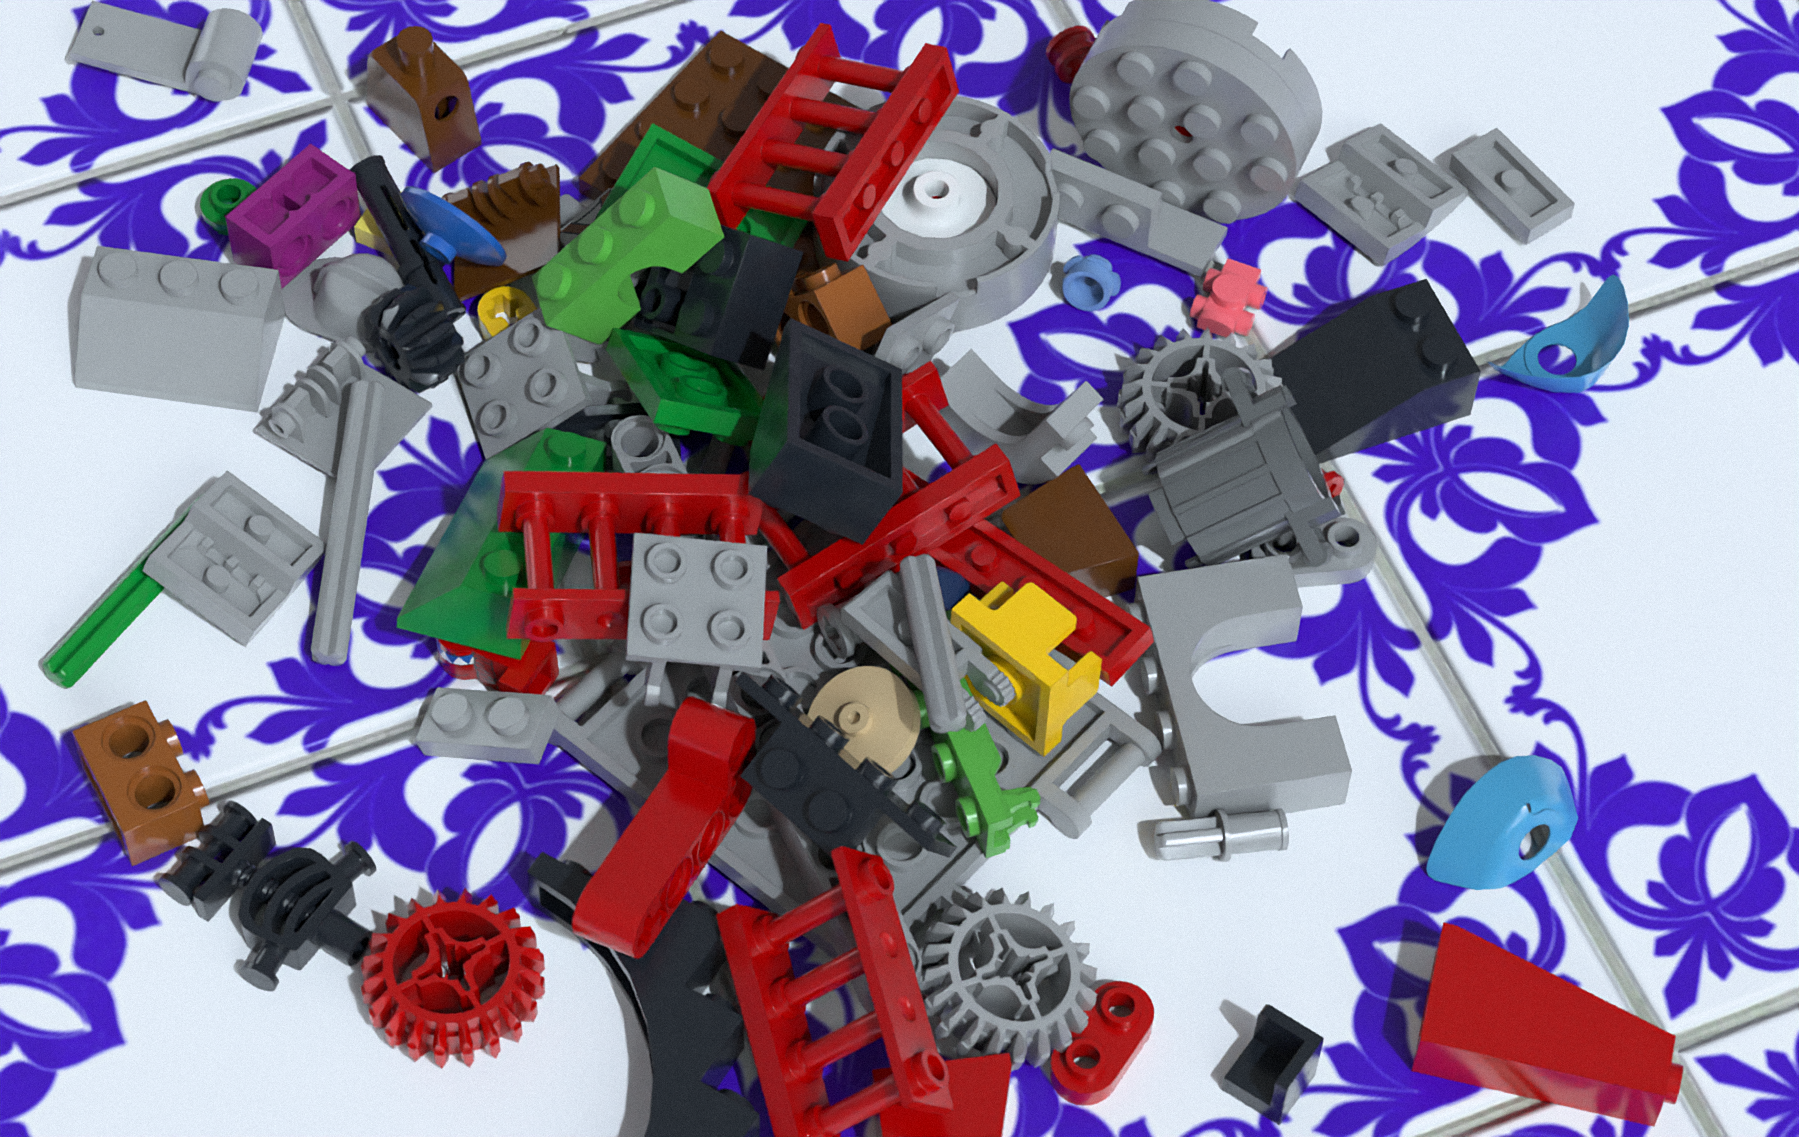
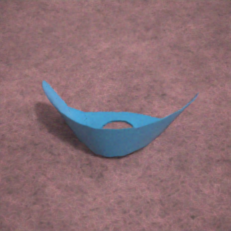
(1591, 334)
(1488, 824)

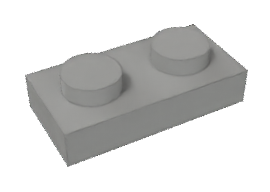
(1511, 186)
(488, 725)

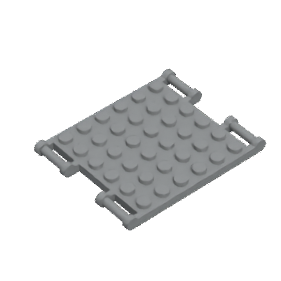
(630, 752)

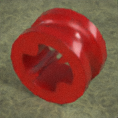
(1069, 50)

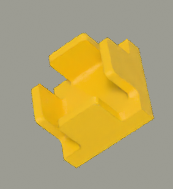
(1017, 638)

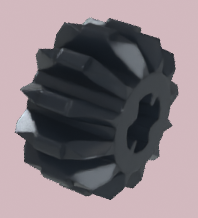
(414, 338)

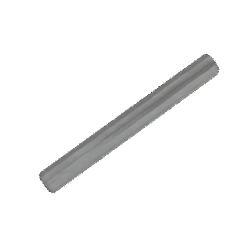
(348, 523)

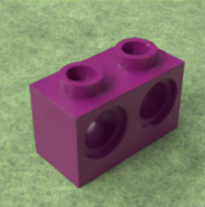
(295, 215)

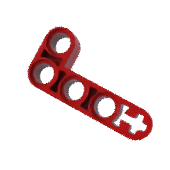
(672, 831)

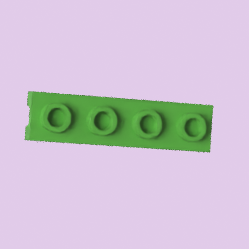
(971, 765)

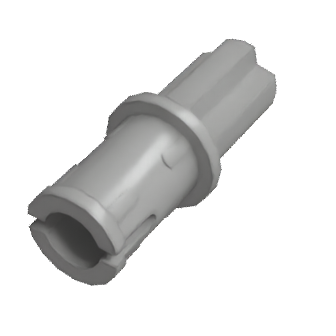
(1221, 835)

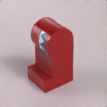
(505, 674)

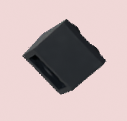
(725, 300)

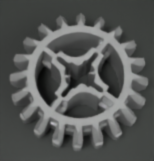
(1164, 387)
(1017, 947)

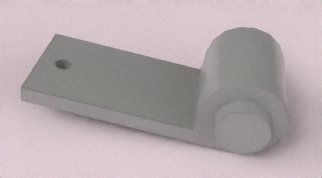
(194, 60)

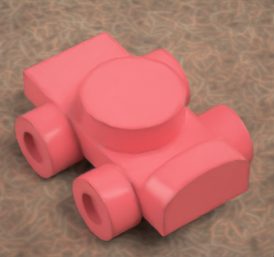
(1229, 295)

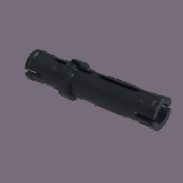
(403, 234)

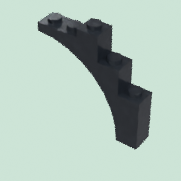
(687, 1034)

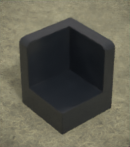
(1274, 1065)

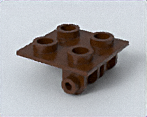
(521, 214)

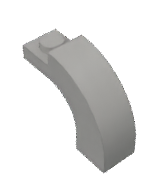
(1032, 435)

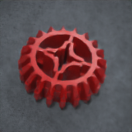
(436, 1011)

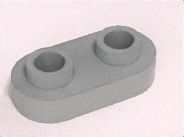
(1347, 563)

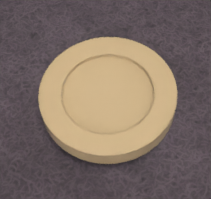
(873, 711)

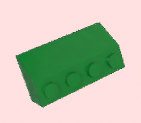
(475, 567)

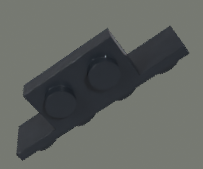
(823, 785)

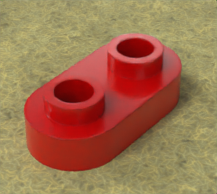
(1107, 1040)

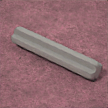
(932, 644)

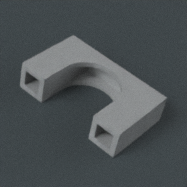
(1217, 760)

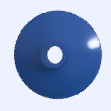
(450, 230)

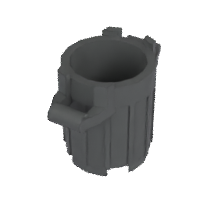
(1245, 481)

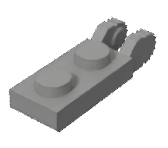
(882, 622)

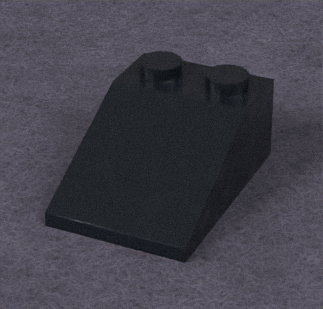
(1379, 372)
(829, 434)

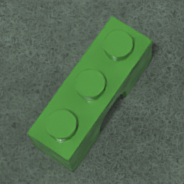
(652, 225)

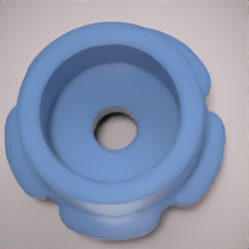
(1086, 292)

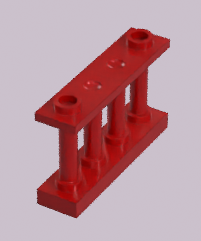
(862, 177)
(601, 507)
(910, 528)
(776, 1003)

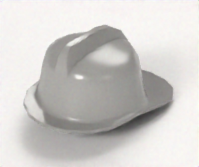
(337, 293)

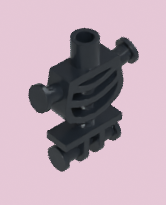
(292, 885)

